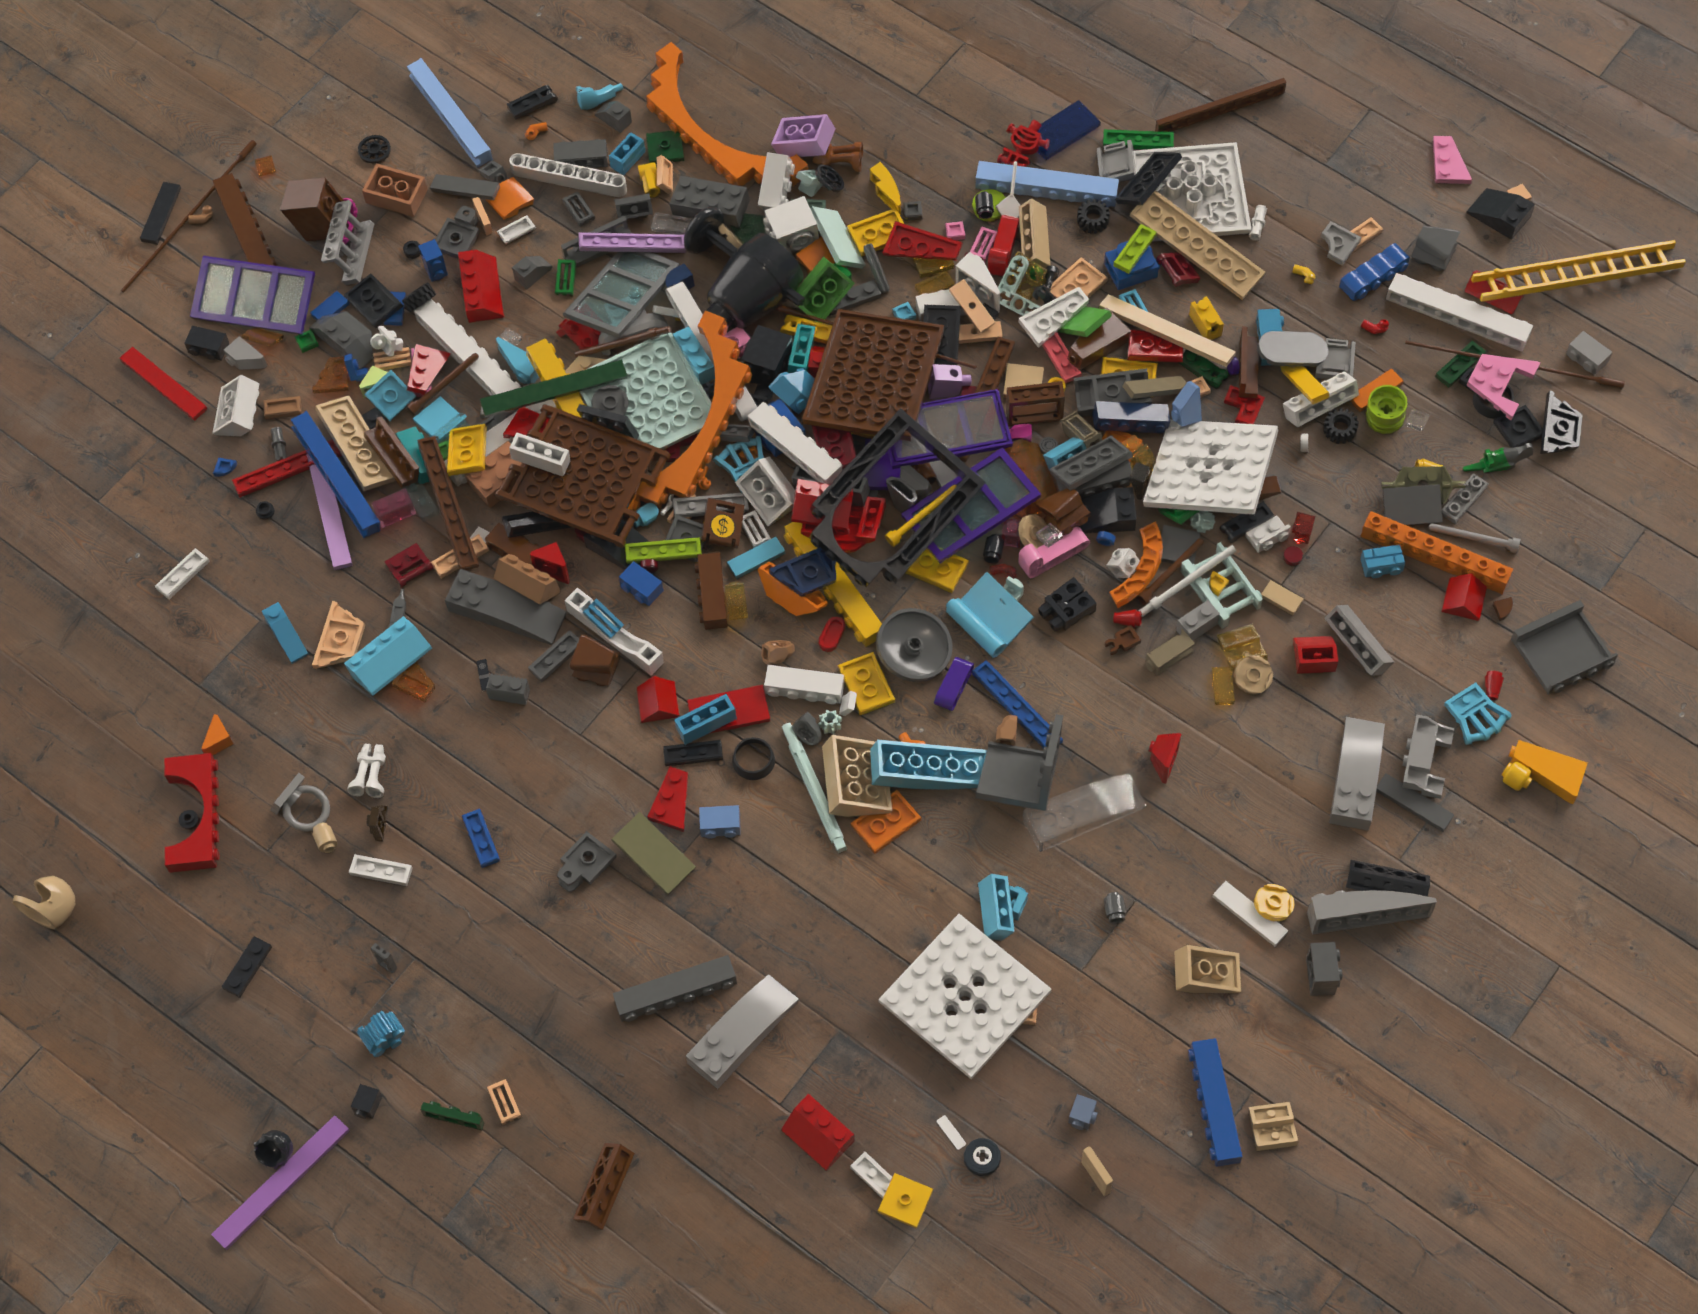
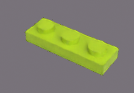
(1135, 248)

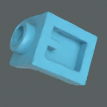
(1019, 900)

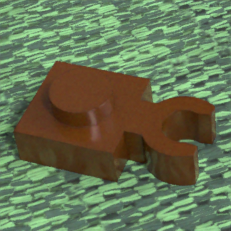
(1124, 639)

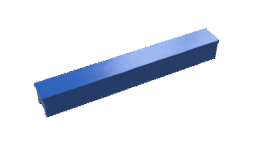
(335, 475)

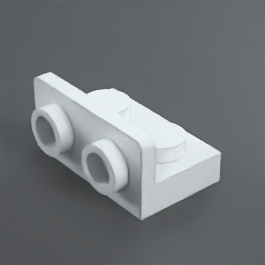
(1268, 534)

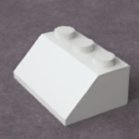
(236, 407)
(767, 490)

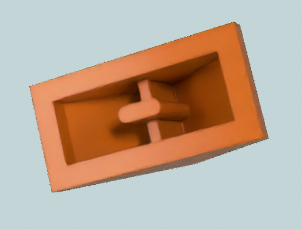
(216, 737)

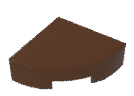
(1503, 607)

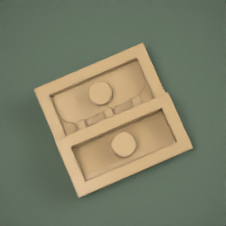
(1273, 1126)

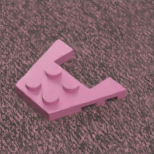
(1493, 376)

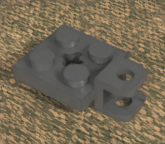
(464, 227)
(575, 866)

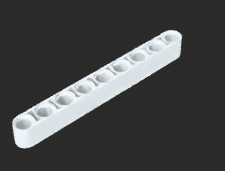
(691, 316)

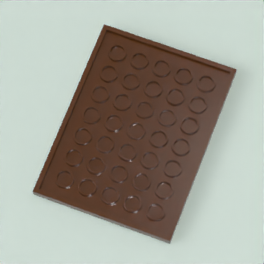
(872, 372)

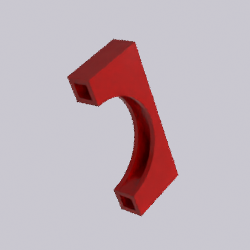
(200, 847)

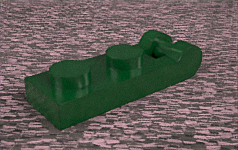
(1203, 367)

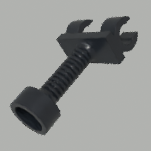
(1044, 290)

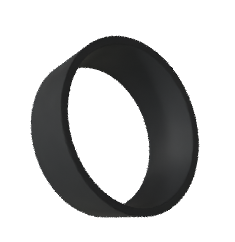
(1487, 411)
(753, 775)

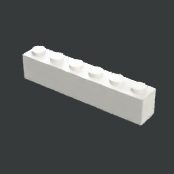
(794, 444)

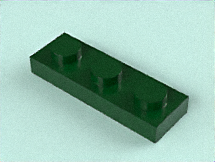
(1459, 365)
(452, 1115)

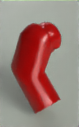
(1378, 328)

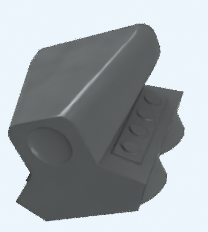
(1435, 246)
(908, 488)

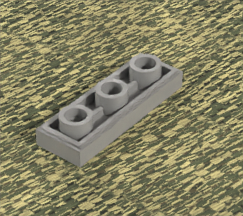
(1458, 504)

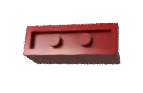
(1506, 304)

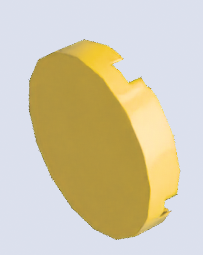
(1274, 902)

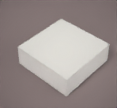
(848, 703)

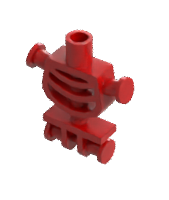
(1029, 144)

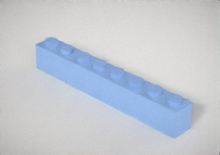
(1047, 183)

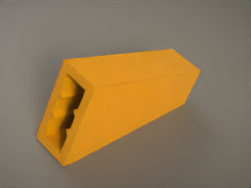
(1551, 769)

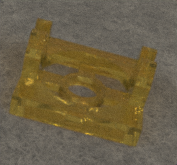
(1040, 273)

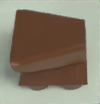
(1064, 510)
(594, 661)

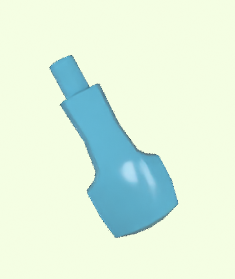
(590, 98)

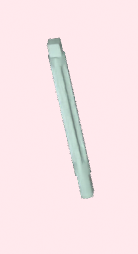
(814, 788)

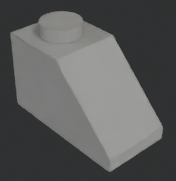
(244, 355)

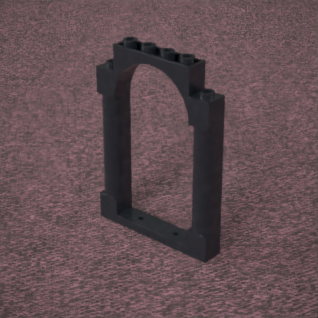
(901, 561)

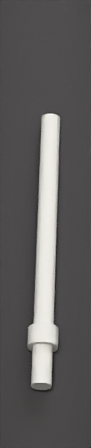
(1156, 602)

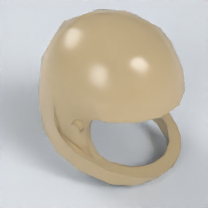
(55, 905)

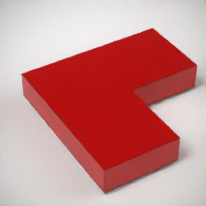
(1248, 406)

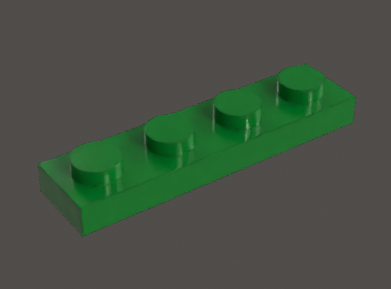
(1140, 139)

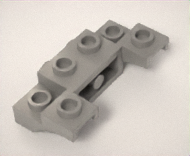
(1421, 748)

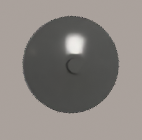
(914, 644)

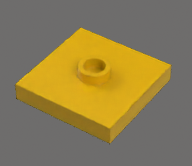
(905, 1200)

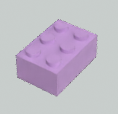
(803, 136)

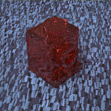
(1303, 527)

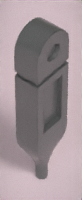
(398, 609)

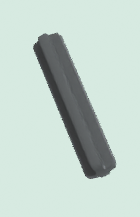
(876, 268)

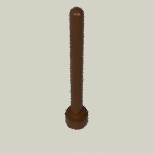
(416, 406)
(1147, 593)

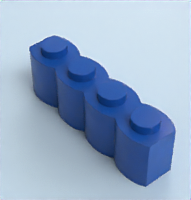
(1374, 272)

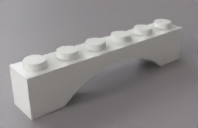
(634, 648)

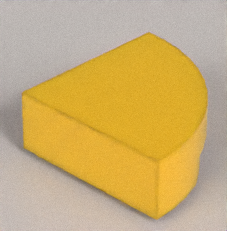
(1217, 583)

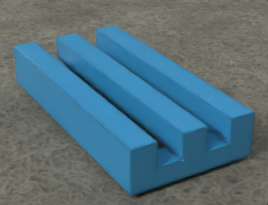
(616, 621)

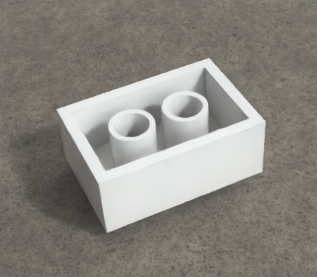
(775, 180)

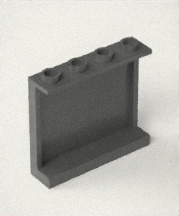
(1562, 648)

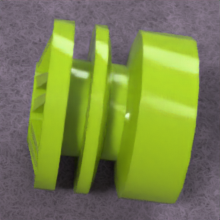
(1386, 400)

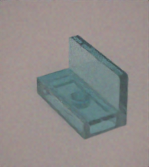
(456, 422)

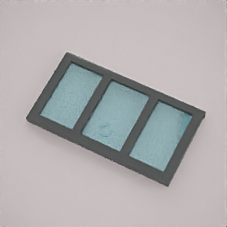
(620, 292)

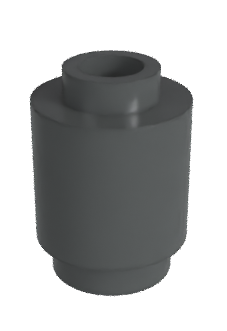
(1115, 907)

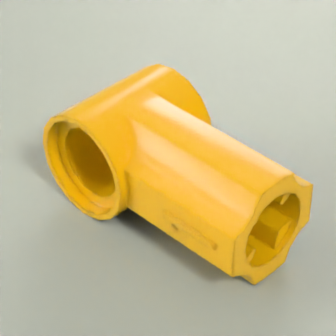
(648, 176)

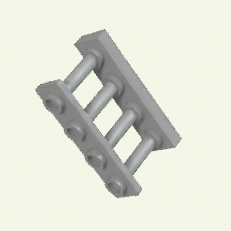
(359, 242)

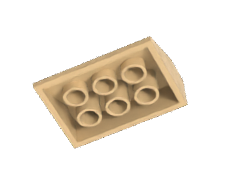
(850, 779)

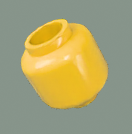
(1517, 776)

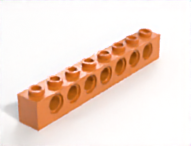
(1436, 551)

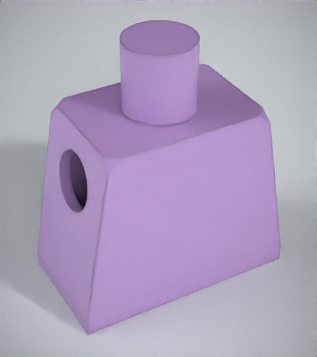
(946, 381)

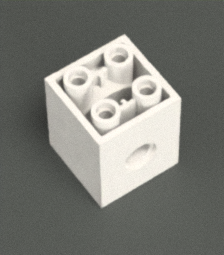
(792, 224)

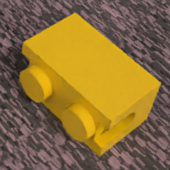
(1205, 317)

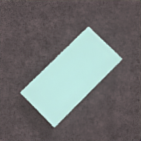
(837, 238)

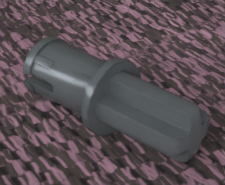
(278, 443)

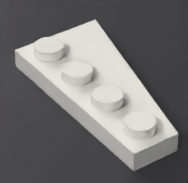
(1049, 318)

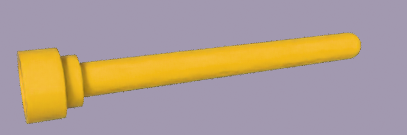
(894, 537)

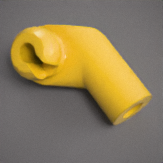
(1304, 271)

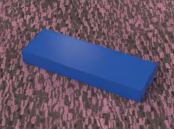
(480, 838)

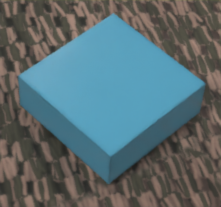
(904, 312)

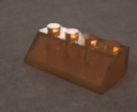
(1032, 463)

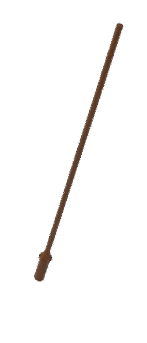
(240, 157)
(794, 312)
(1602, 380)

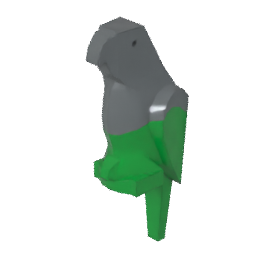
(1501, 459)

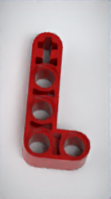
(1003, 246)

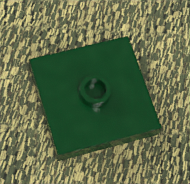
(665, 144)

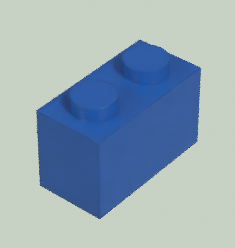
(433, 260)
(640, 583)

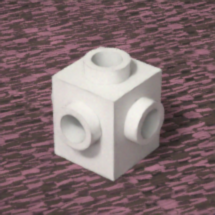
(1123, 563)

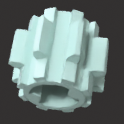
(1202, 521)
(830, 727)

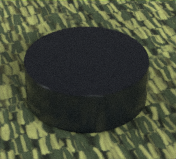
(411, 249)

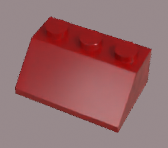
(806, 493)
(818, 1132)

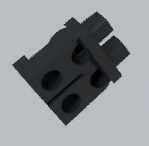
(1067, 605)

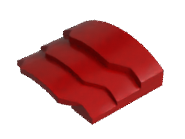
(862, 525)

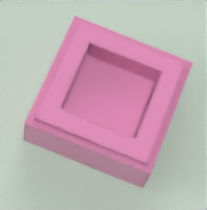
(955, 230)

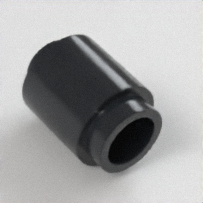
(984, 205)
(993, 548)

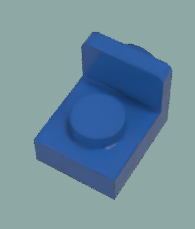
(352, 368)

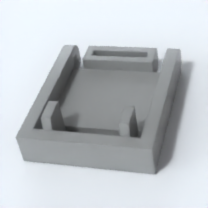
(1117, 160)
(1338, 359)

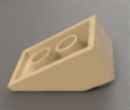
(1207, 970)

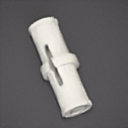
(1258, 222)

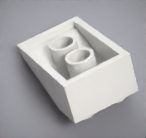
(979, 279)

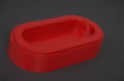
(832, 634)

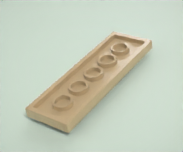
(347, 432)

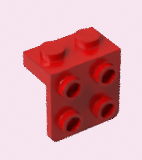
(580, 334)

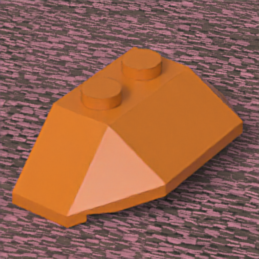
(788, 598)

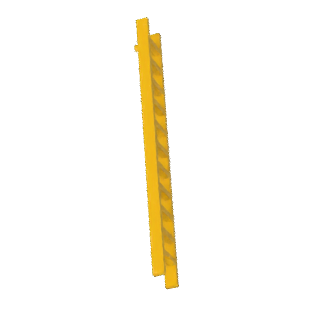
(1574, 262)

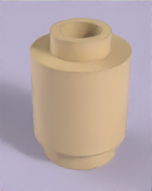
(324, 837)

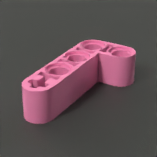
(1039, 560)

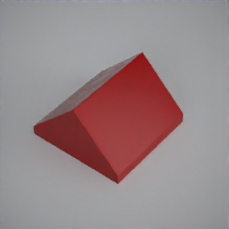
(550, 560)
(1464, 597)
(657, 700)

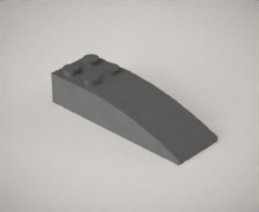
(503, 607)

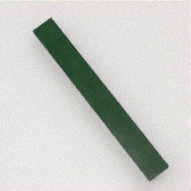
(553, 388)

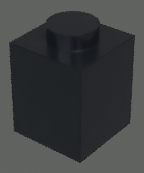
(366, 1101)

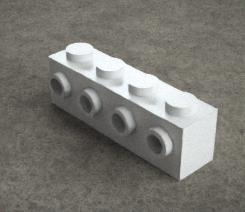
(1340, 388)

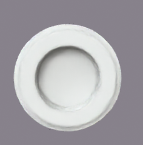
(1304, 443)

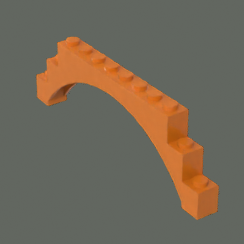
(666, 103)
(730, 378)

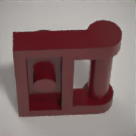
(1181, 265)
(406, 561)

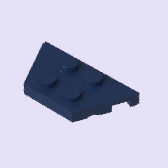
(806, 572)

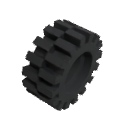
(1090, 224)
(419, 297)
(1340, 435)

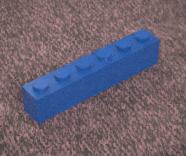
(1216, 1102)

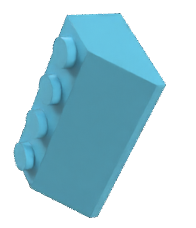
(387, 656)

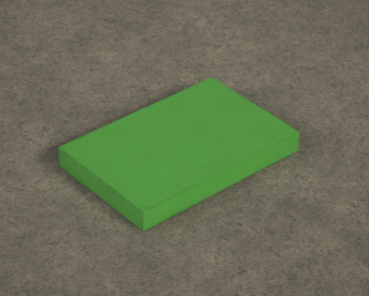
(1086, 321)

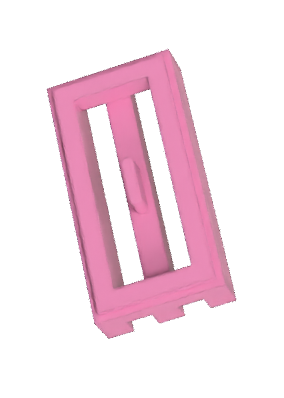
(978, 239)

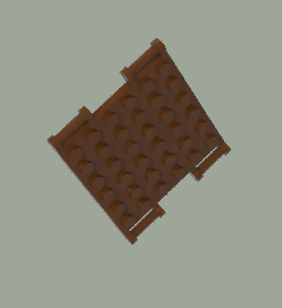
(597, 483)

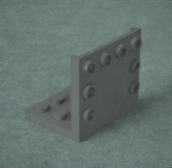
(1020, 774)

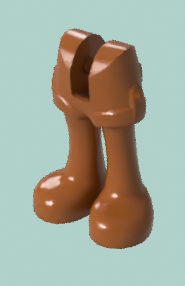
(853, 155)

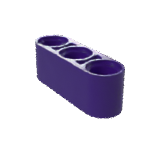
(954, 683)

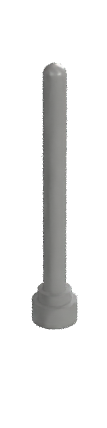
(1511, 544)

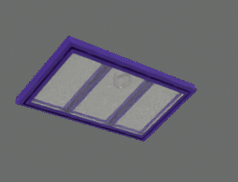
(961, 424)

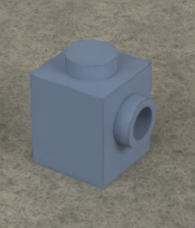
(1083, 1113)

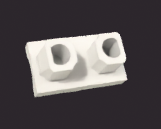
(386, 341)

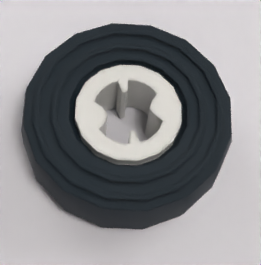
(973, 1162)

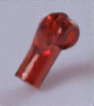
(1003, 568)

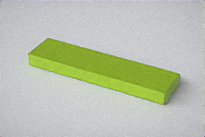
(663, 550)

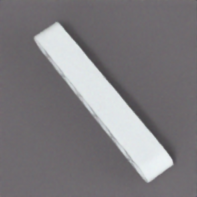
(568, 175)

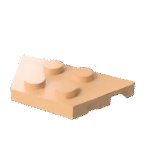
(339, 637)

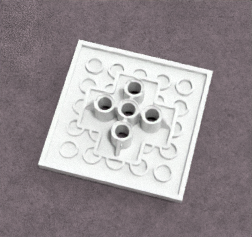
(1206, 186)
(1211, 467)
(961, 958)

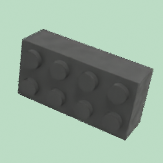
(695, 194)

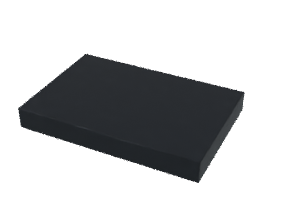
(373, 300)

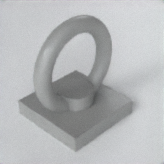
(290, 796)

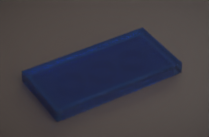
(1066, 128)

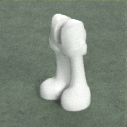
(373, 787)

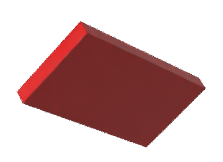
(748, 703)

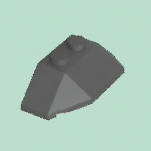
(345, 336)

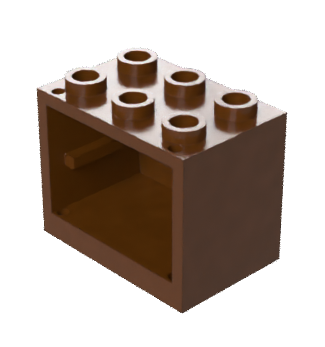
(310, 206)

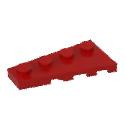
(918, 243)

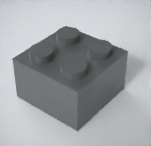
(1323, 968)

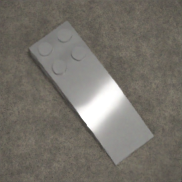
(1357, 774)
(1365, 908)
(740, 1031)

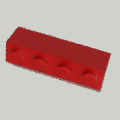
(480, 286)

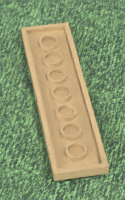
(1198, 244)

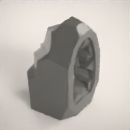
(807, 729)

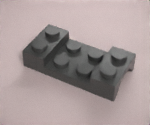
(1106, 388)

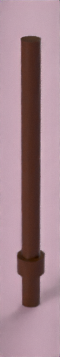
(652, 333)

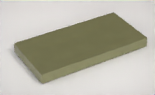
(653, 853)

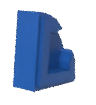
(224, 467)

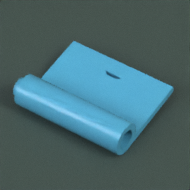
(988, 618)

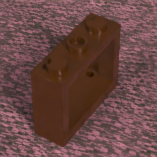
(1037, 395)

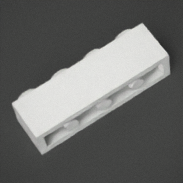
(804, 684)

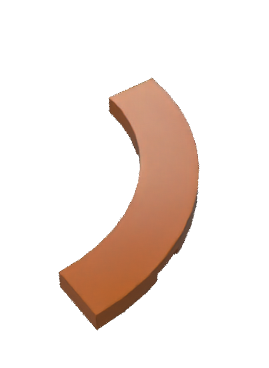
(1146, 568)

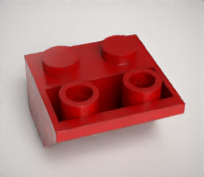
(1315, 654)

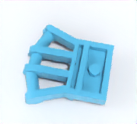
(741, 468)
(1467, 704)

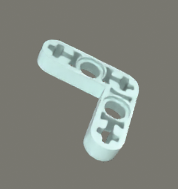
(1011, 289)

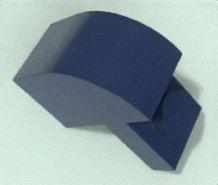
(678, 275)

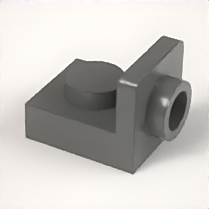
(494, 172)

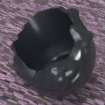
(273, 1149)

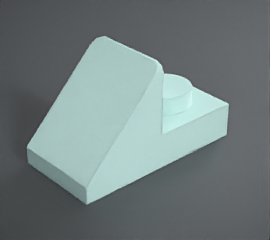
(809, 182)

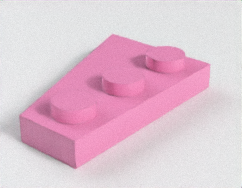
(1448, 162)

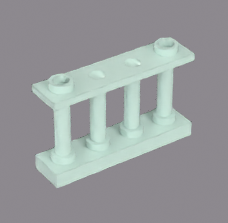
(1202, 589)

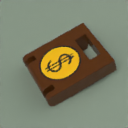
(721, 525)

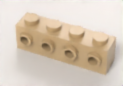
(1034, 232)

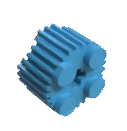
(381, 1033)

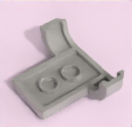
(641, 324)

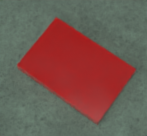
(1149, 347)

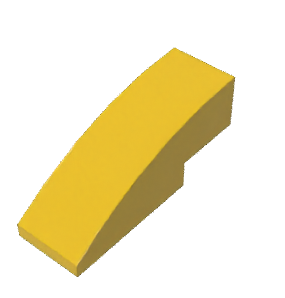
(885, 186)

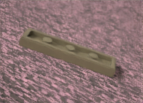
(1154, 387)

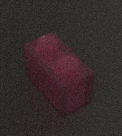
(393, 508)

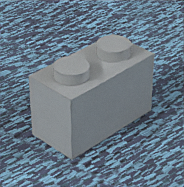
(1588, 353)
(1198, 620)

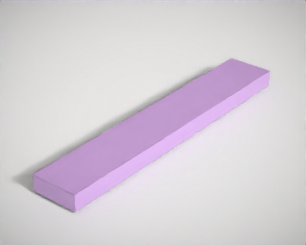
(631, 242)

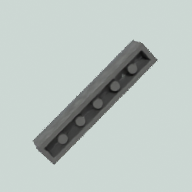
(675, 988)

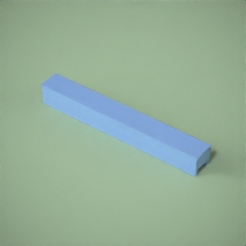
(449, 113)

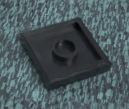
(1521, 429)

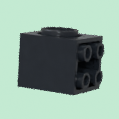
(767, 355)

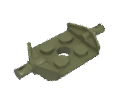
(1432, 475)

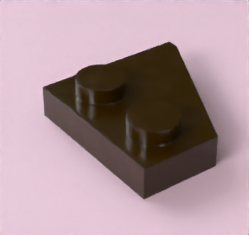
(377, 821)

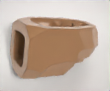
(776, 651)
(1007, 730)

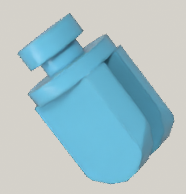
(647, 513)

